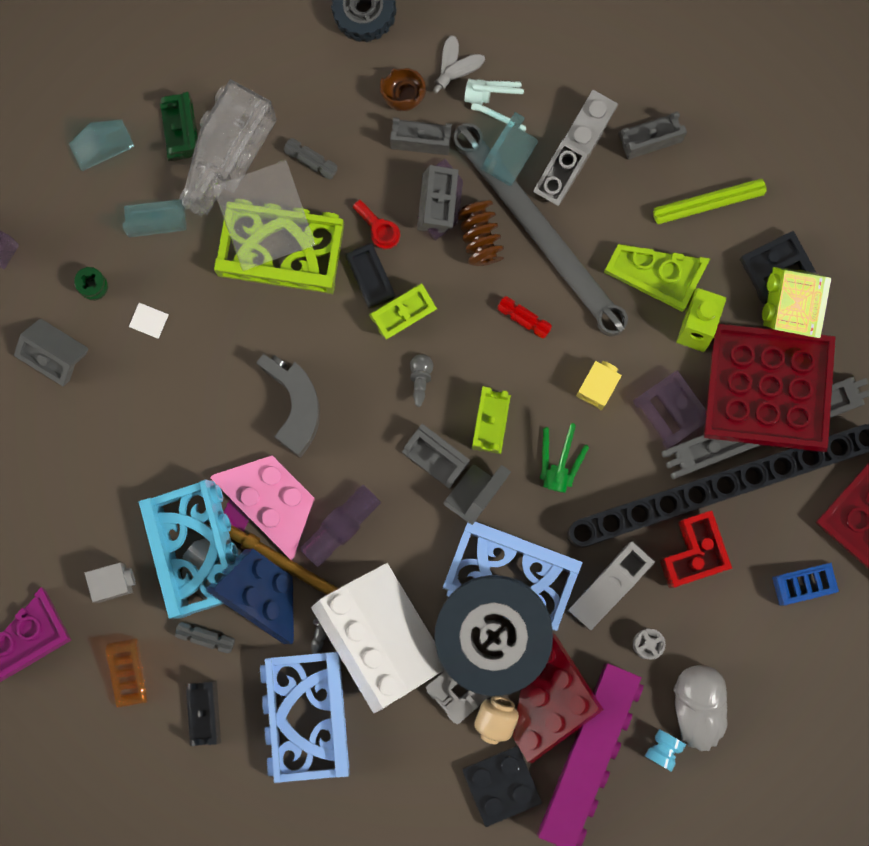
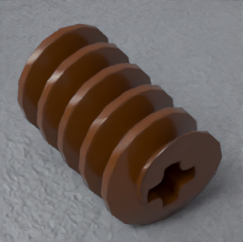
(479, 233)

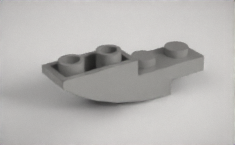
(575, 148)

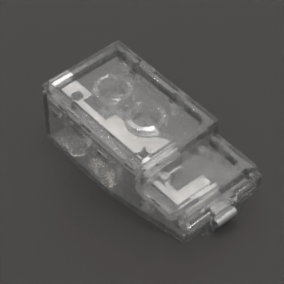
(226, 143)

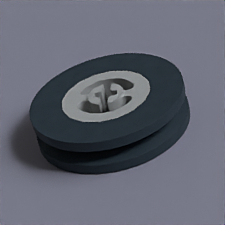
(520, 660)

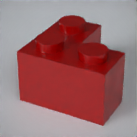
(705, 552)

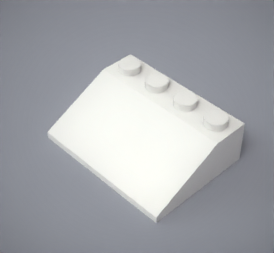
(379, 637)

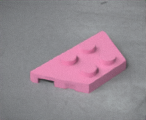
(269, 499)

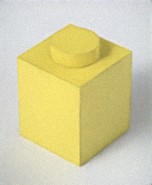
(599, 384)

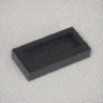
(370, 275)

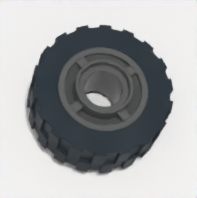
(364, 25)

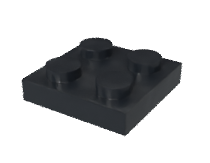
(501, 786)

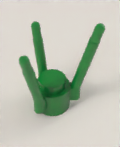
(558, 477)

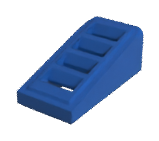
(782, 588)

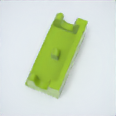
(403, 311)
(491, 421)

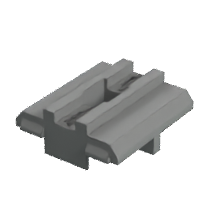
(458, 708)

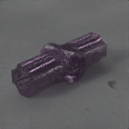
(340, 525)

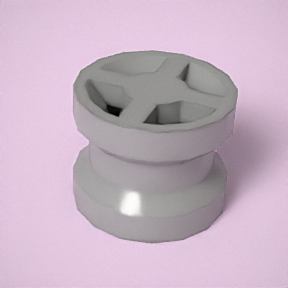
(653, 641)

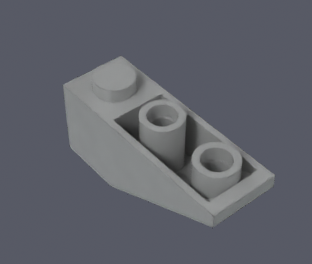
(611, 585)

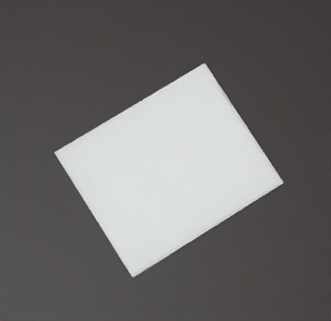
(148, 320)

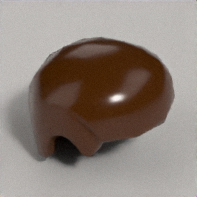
(403, 89)

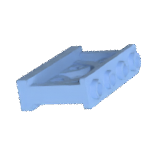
(491, 538)
(334, 749)

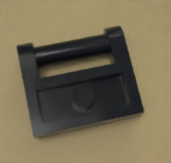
(778, 253)

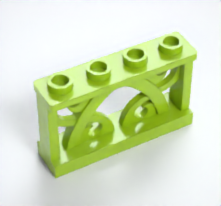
(307, 277)

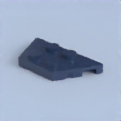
(258, 593)

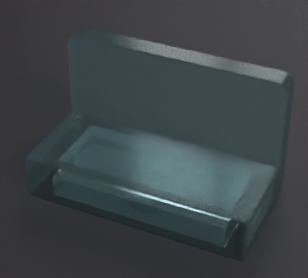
(510, 151)
(154, 218)

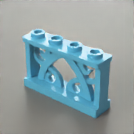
(163, 548)

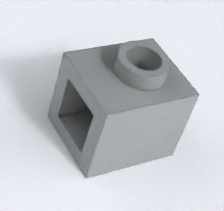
(110, 582)

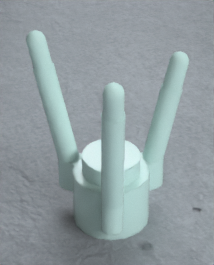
(480, 90)

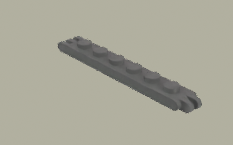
(705, 452)

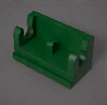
(179, 126)

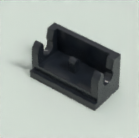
(203, 713)

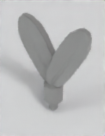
(454, 69)

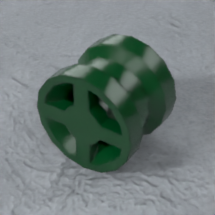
(95, 288)

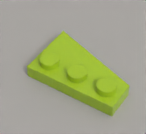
(658, 274)

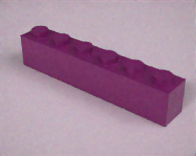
(589, 757)

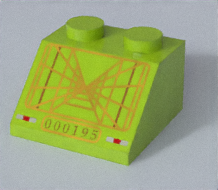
(796, 301)

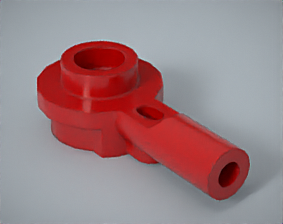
(384, 233)

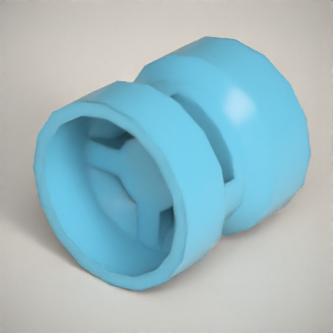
(664, 751)

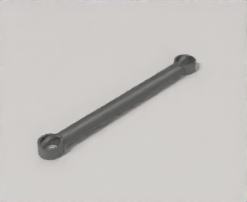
(544, 235)

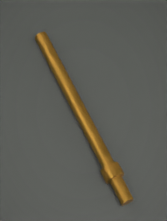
(251, 541)

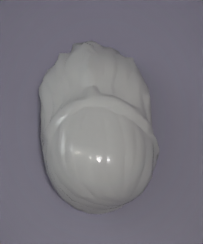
(701, 706)

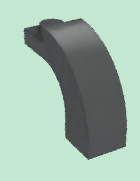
(305, 410)

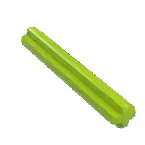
(709, 201)

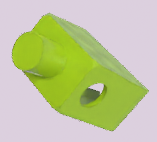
(701, 318)

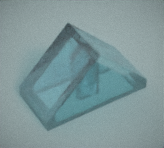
(100, 142)

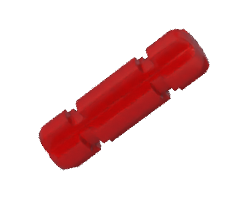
(524, 317)

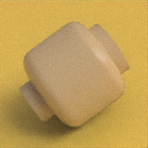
(496, 719)

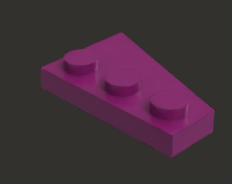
(31, 635)

